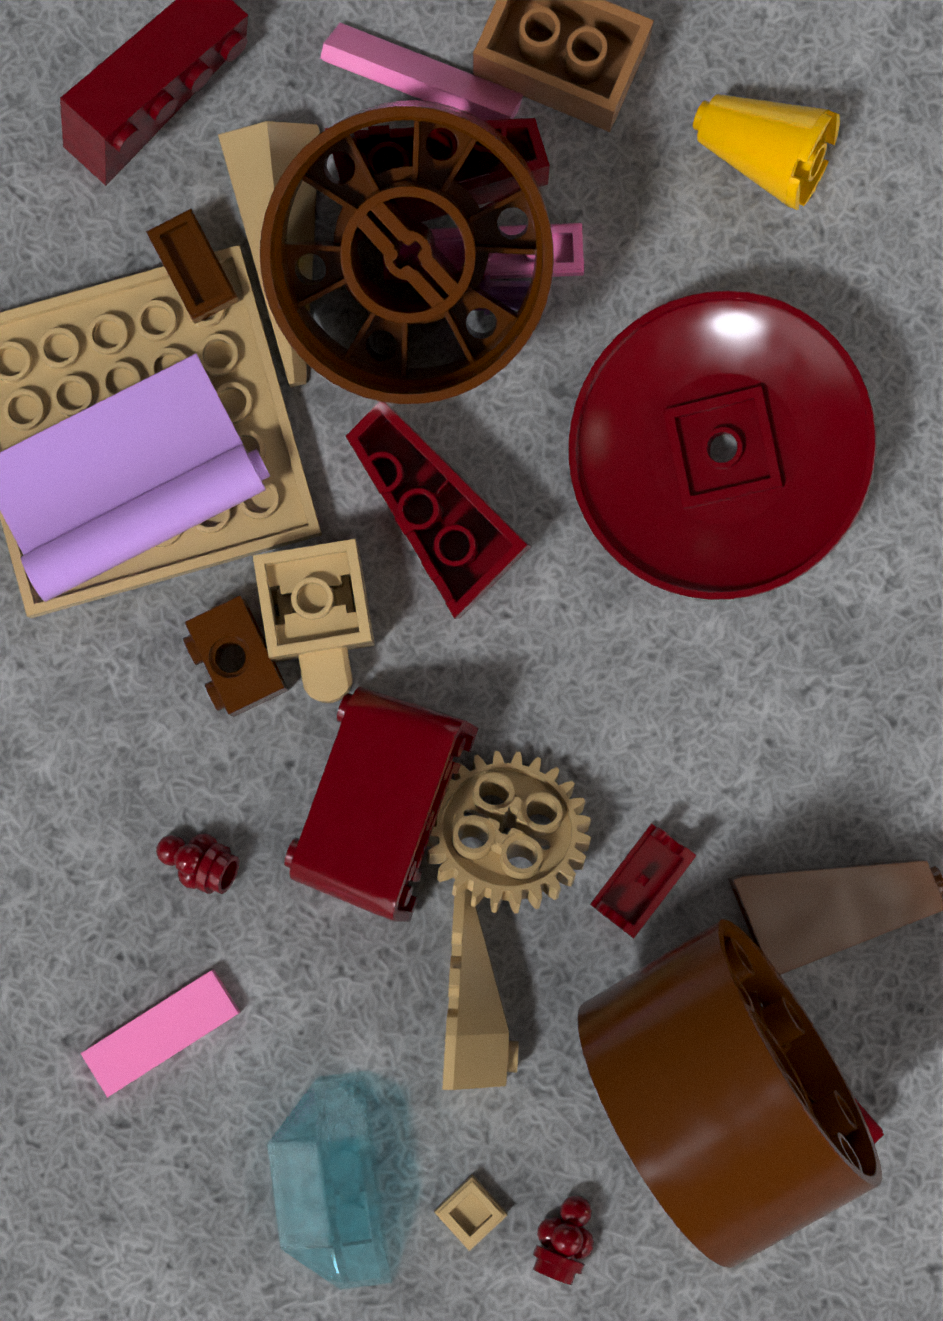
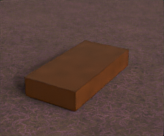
(192, 266)

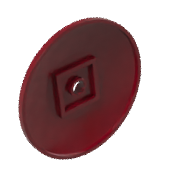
(707, 372)

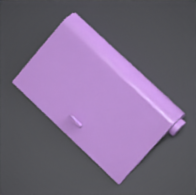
(124, 477)

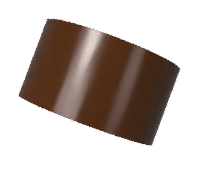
(445, 290)
(726, 1096)

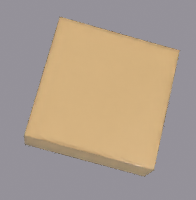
(470, 1212)

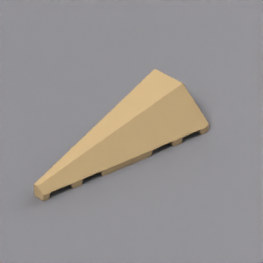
(255, 163)

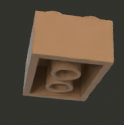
(564, 54)

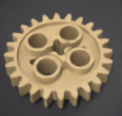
(487, 868)

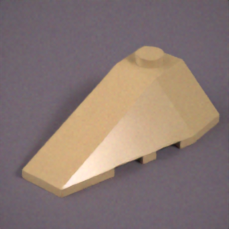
(476, 1024)

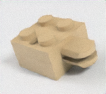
(315, 612)

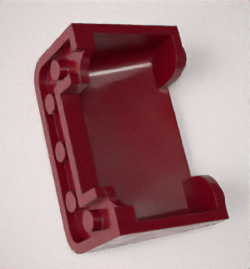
(378, 802)

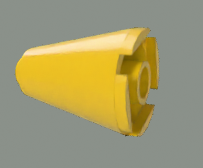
(770, 142)

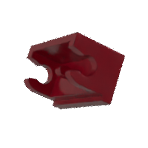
(642, 880)

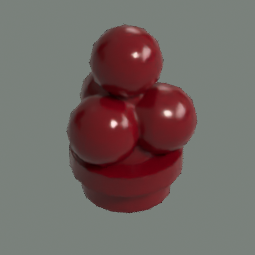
(200, 863)
(564, 1241)

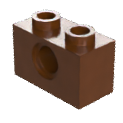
(226, 627)

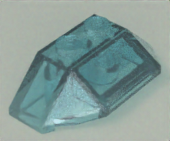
(330, 1185)

